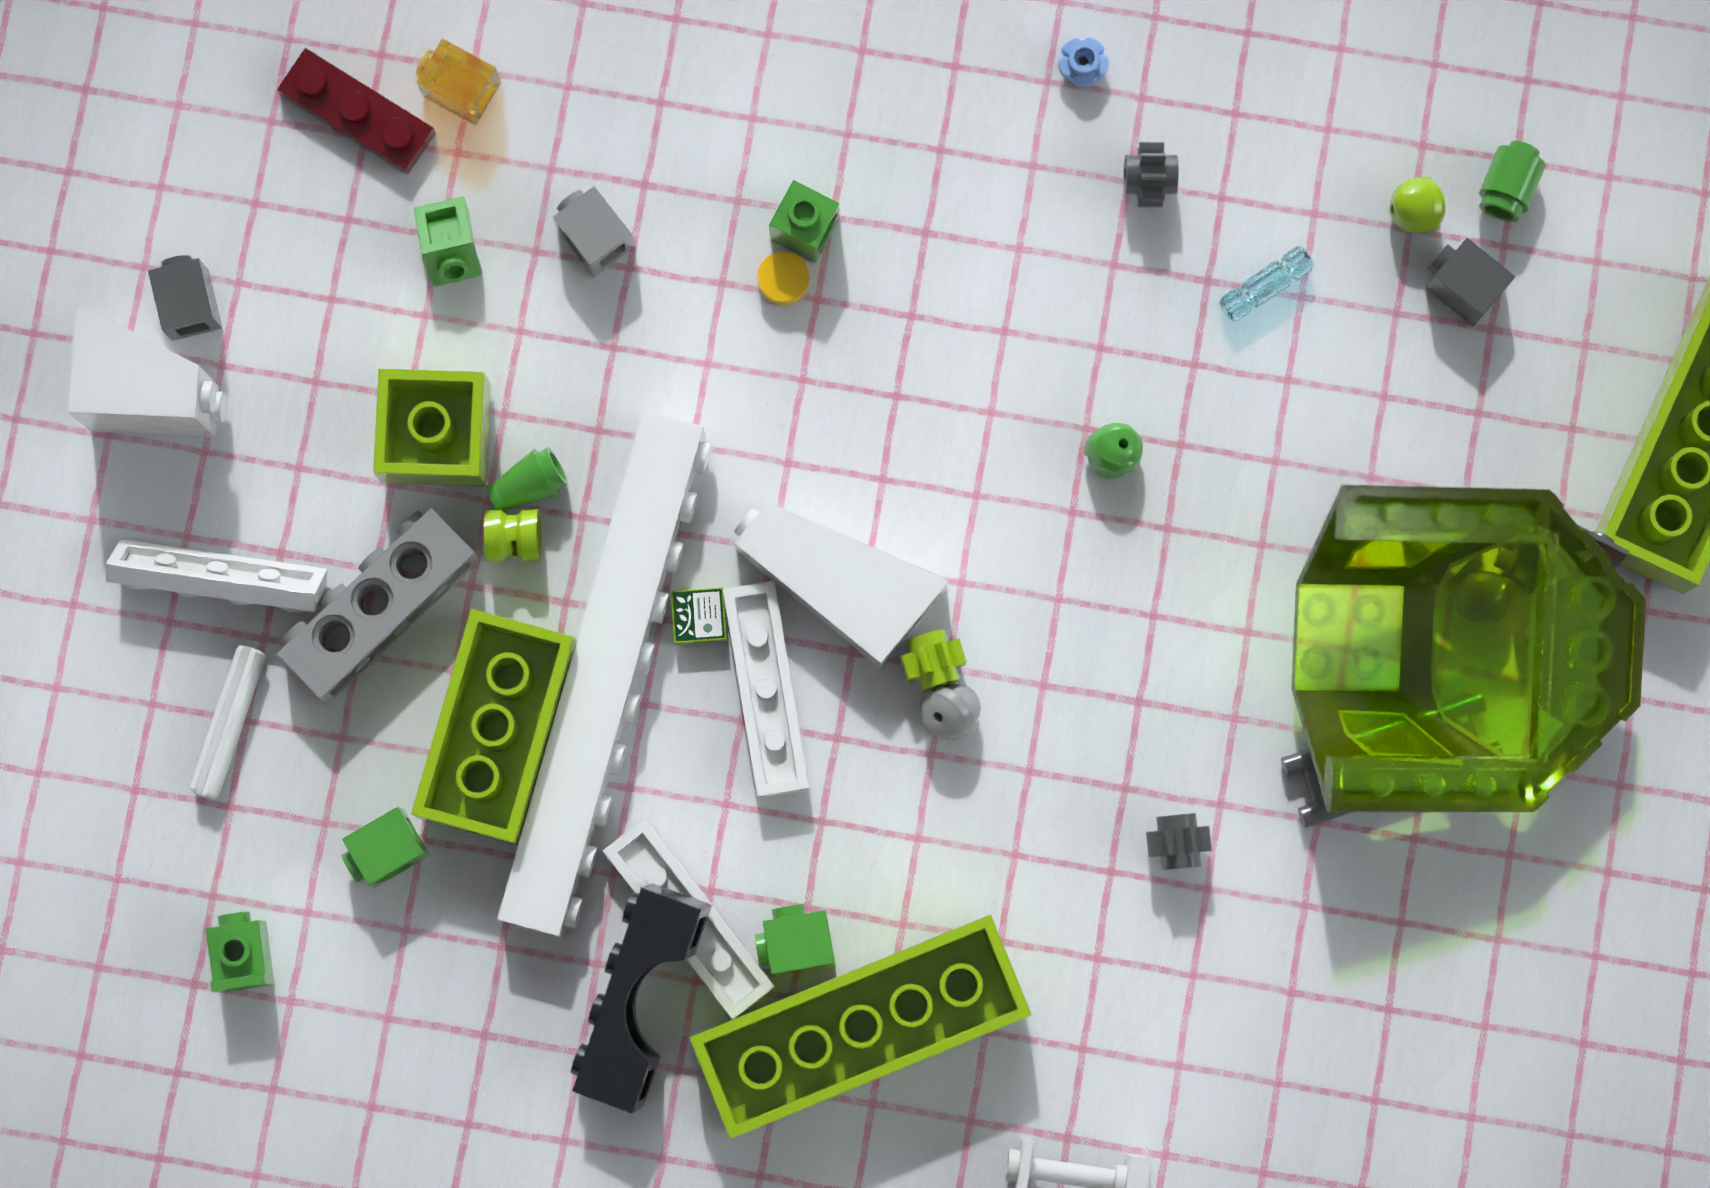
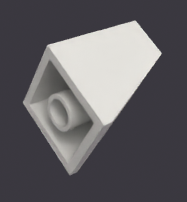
(136, 385)

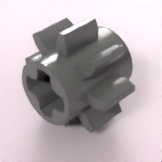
(1150, 174)
(1178, 841)

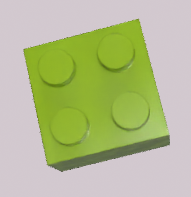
(432, 427)

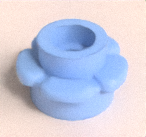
(1083, 74)

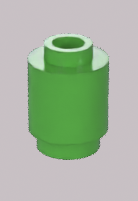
(1511, 181)

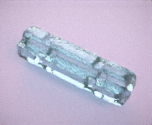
(1266, 283)

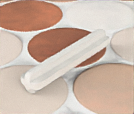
(227, 722)

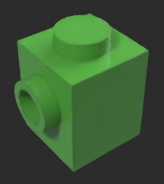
(795, 940)

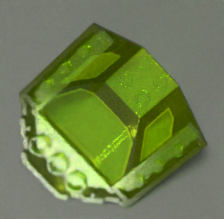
(1458, 649)

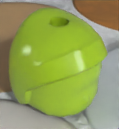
(1418, 205)

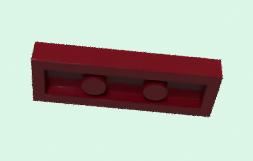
(356, 111)

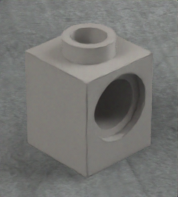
(593, 230)

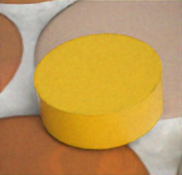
(783, 278)

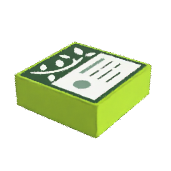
(698, 616)

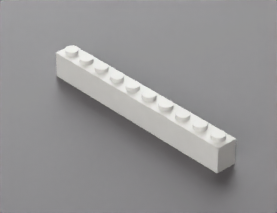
(603, 675)

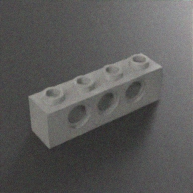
(371, 635)

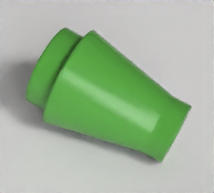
(529, 480)

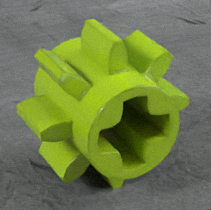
(933, 660)

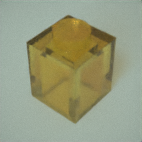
(457, 81)

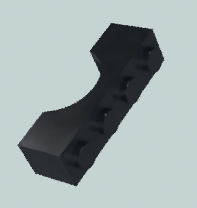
(618, 1060)

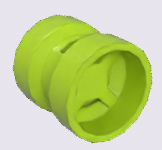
(512, 535)

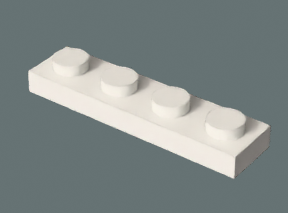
(216, 575)
(766, 689)
(720, 956)

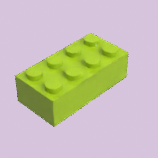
(494, 727)

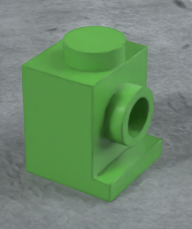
(255, 965)

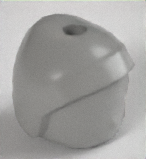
(951, 711)

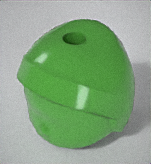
(1114, 450)

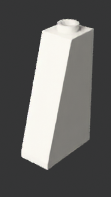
(844, 582)

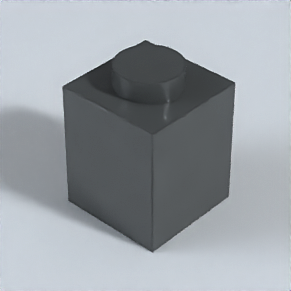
(1468, 280)
(184, 297)

